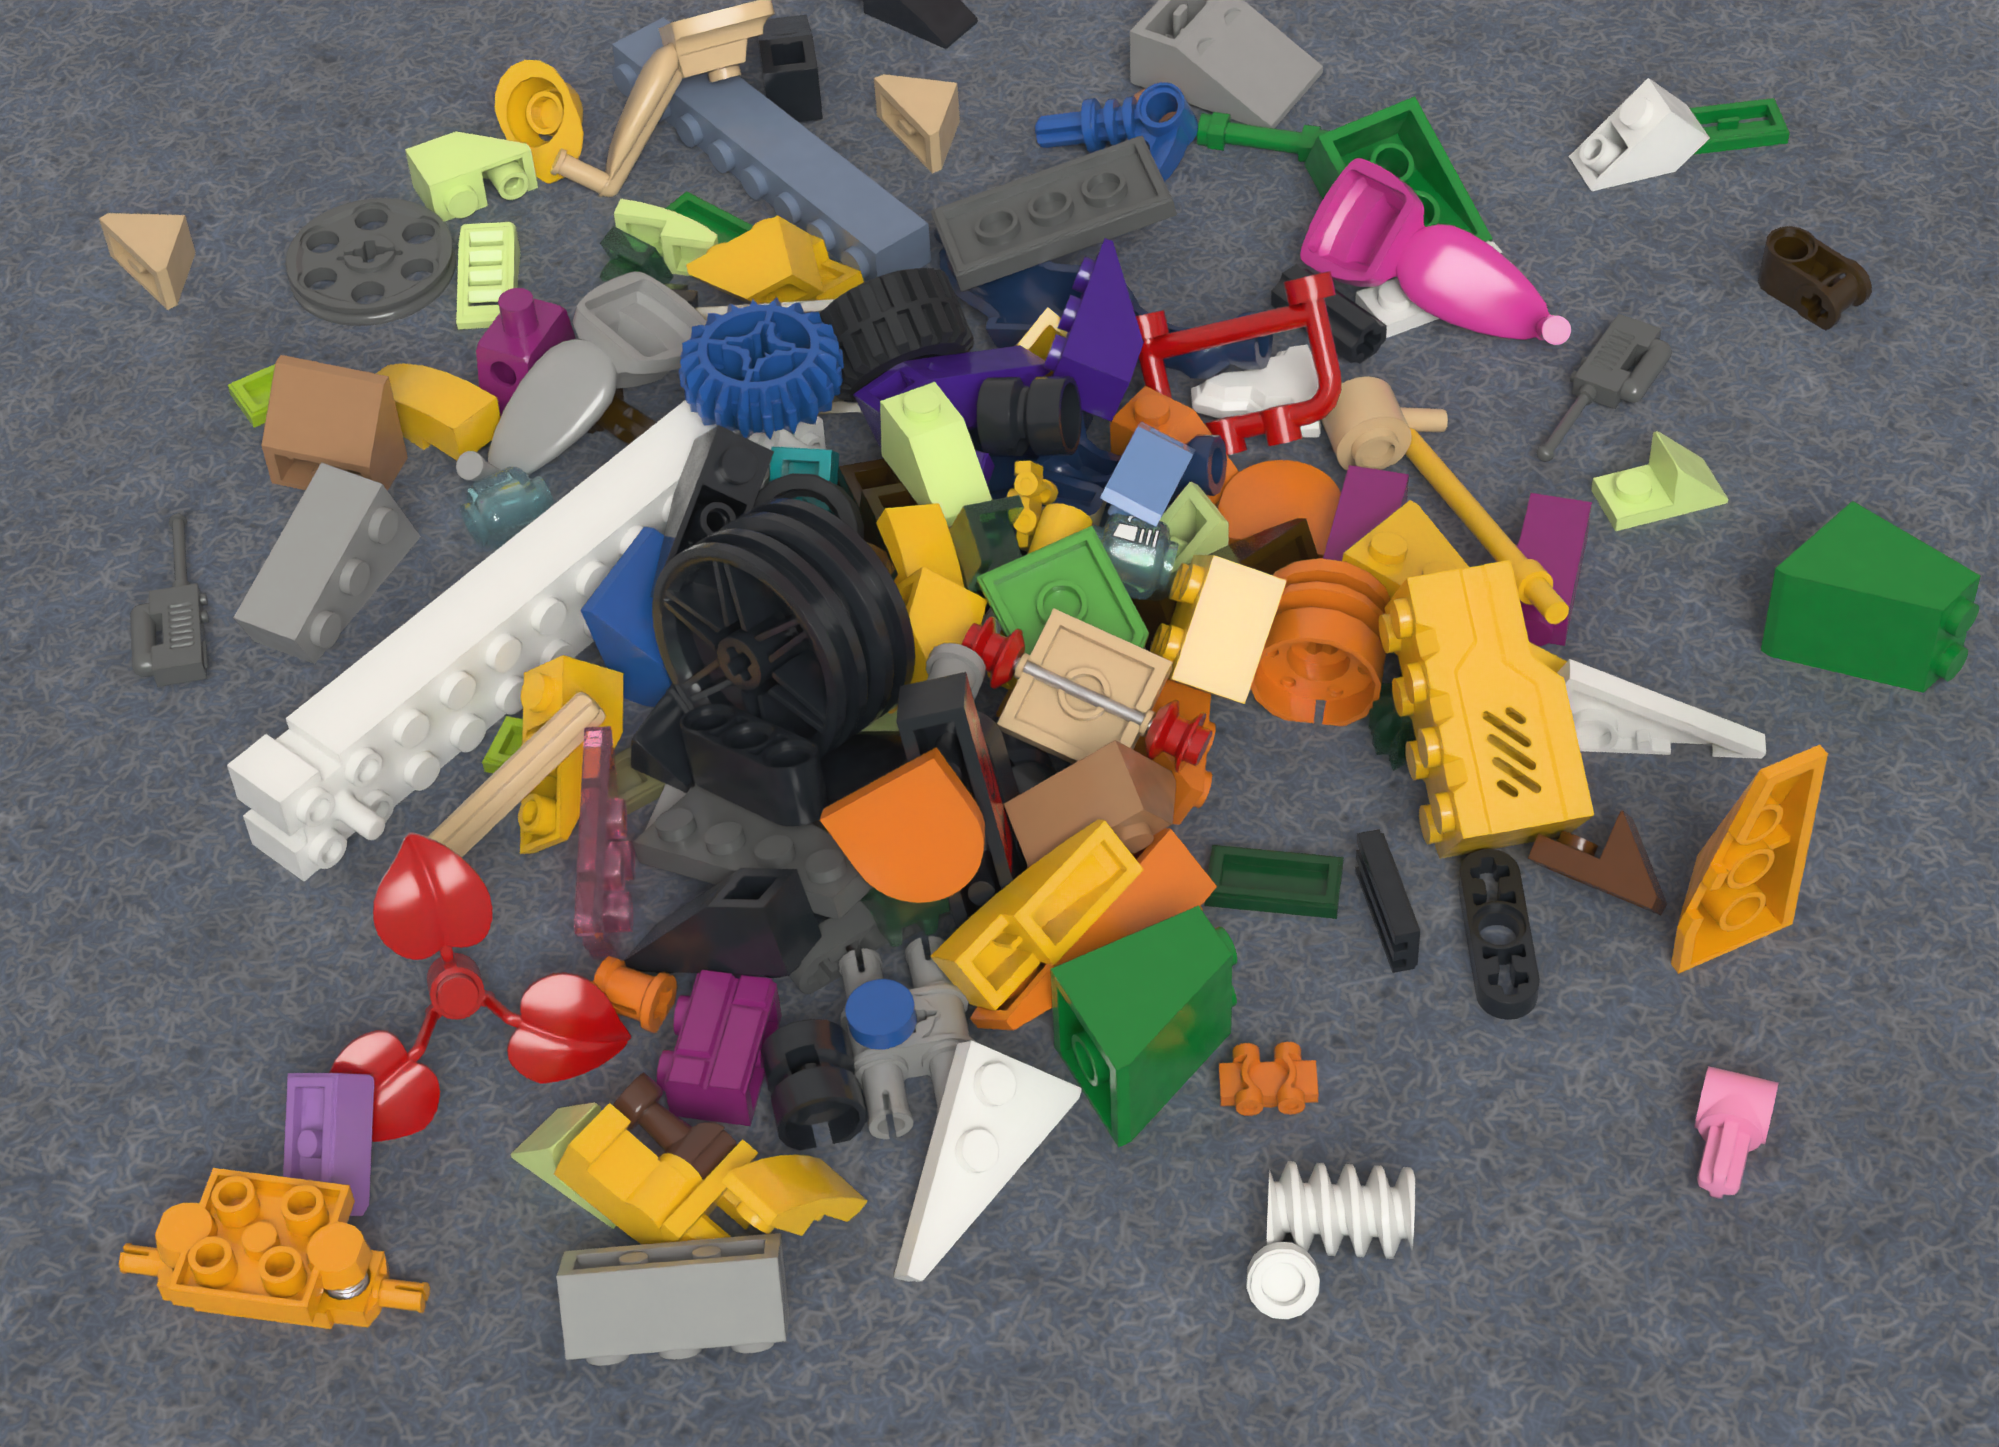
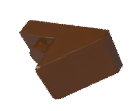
(1620, 871)

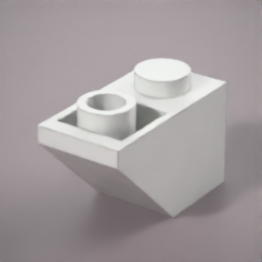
(1640, 139)

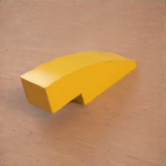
(442, 409)
(1037, 915)

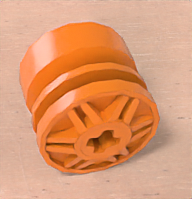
(1323, 644)

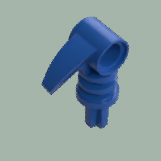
(1132, 119)

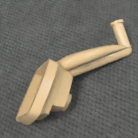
(691, 46)

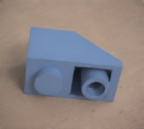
(1147, 474)

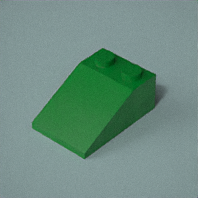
(1408, 148)

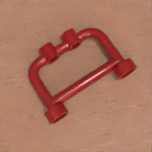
(1278, 423)

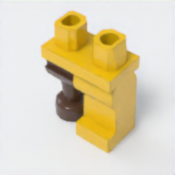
(650, 1194)

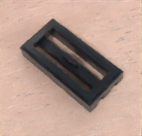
(1387, 901)

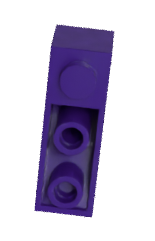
(1101, 335)
(955, 374)

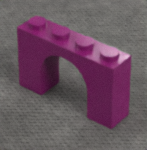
(1551, 534)

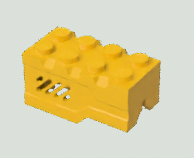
(1483, 712)

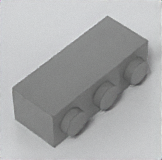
(673, 1298)

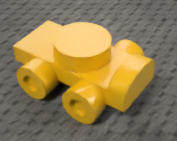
(1033, 493)

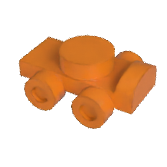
(1258, 1084)

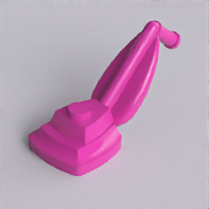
(1376, 231)

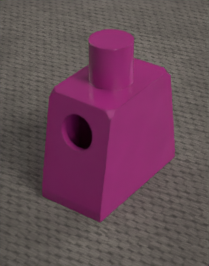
(517, 340)

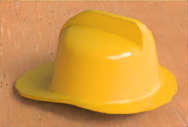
(535, 102)

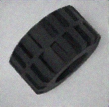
(895, 321)

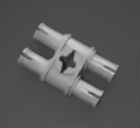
(926, 1052)

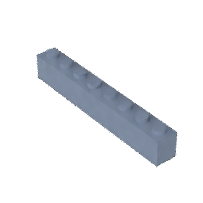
(784, 165)

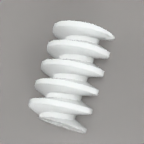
(1342, 1209)

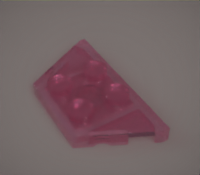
(603, 856)

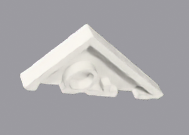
(1633, 719)
(983, 1133)

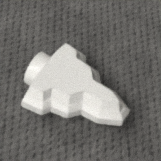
(1285, 380)

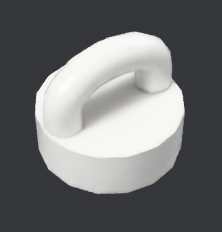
(1282, 1280)

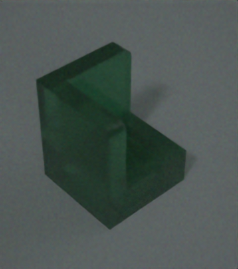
(986, 537)

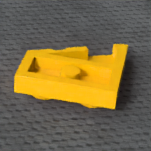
(1403, 548)

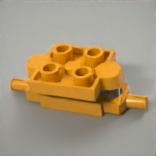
(272, 1254)

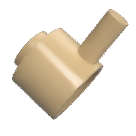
(1371, 426)

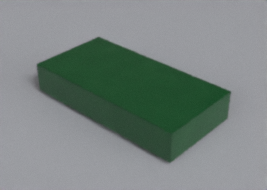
(1275, 881)

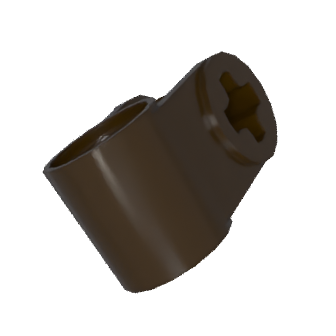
(1807, 275)

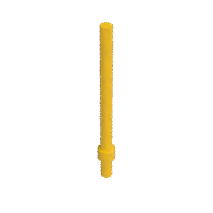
(1532, 580)

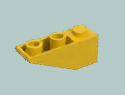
(554, 804)

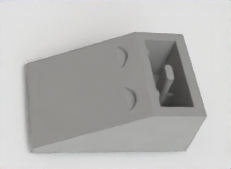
(1222, 59)

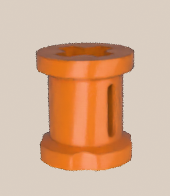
(637, 993)

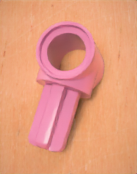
(1732, 1121)

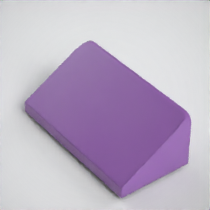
(330, 1131)

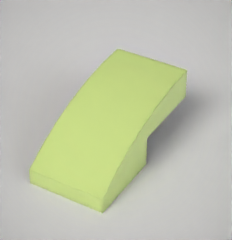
(672, 234)

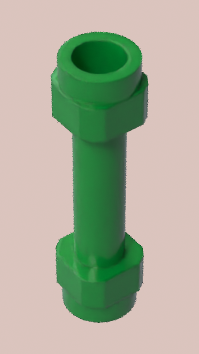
(1217, 130)

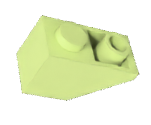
(452, 170)

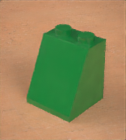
(1871, 604)
(1144, 1016)

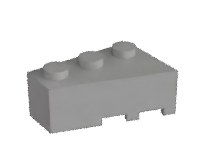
(325, 564)

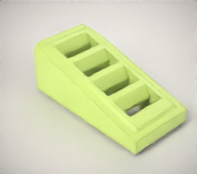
(485, 270)

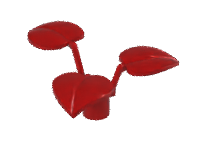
(438, 903)

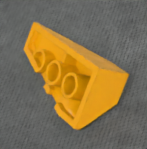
(1752, 863)

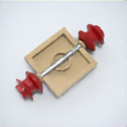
(1085, 692)

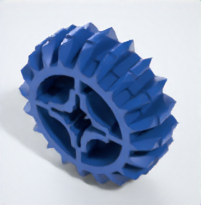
(761, 368)

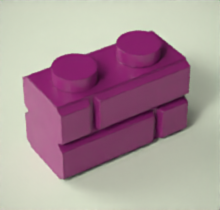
(718, 1048)

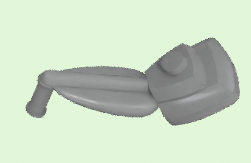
(626, 339)

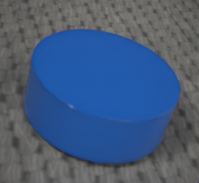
(881, 1014)

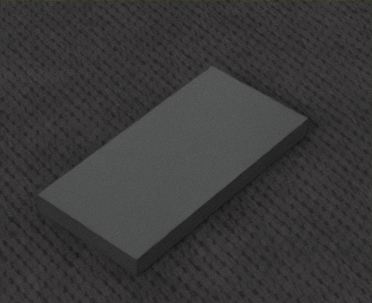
(1053, 213)

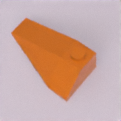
(1165, 888)

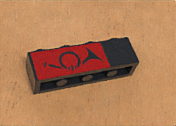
(946, 717)

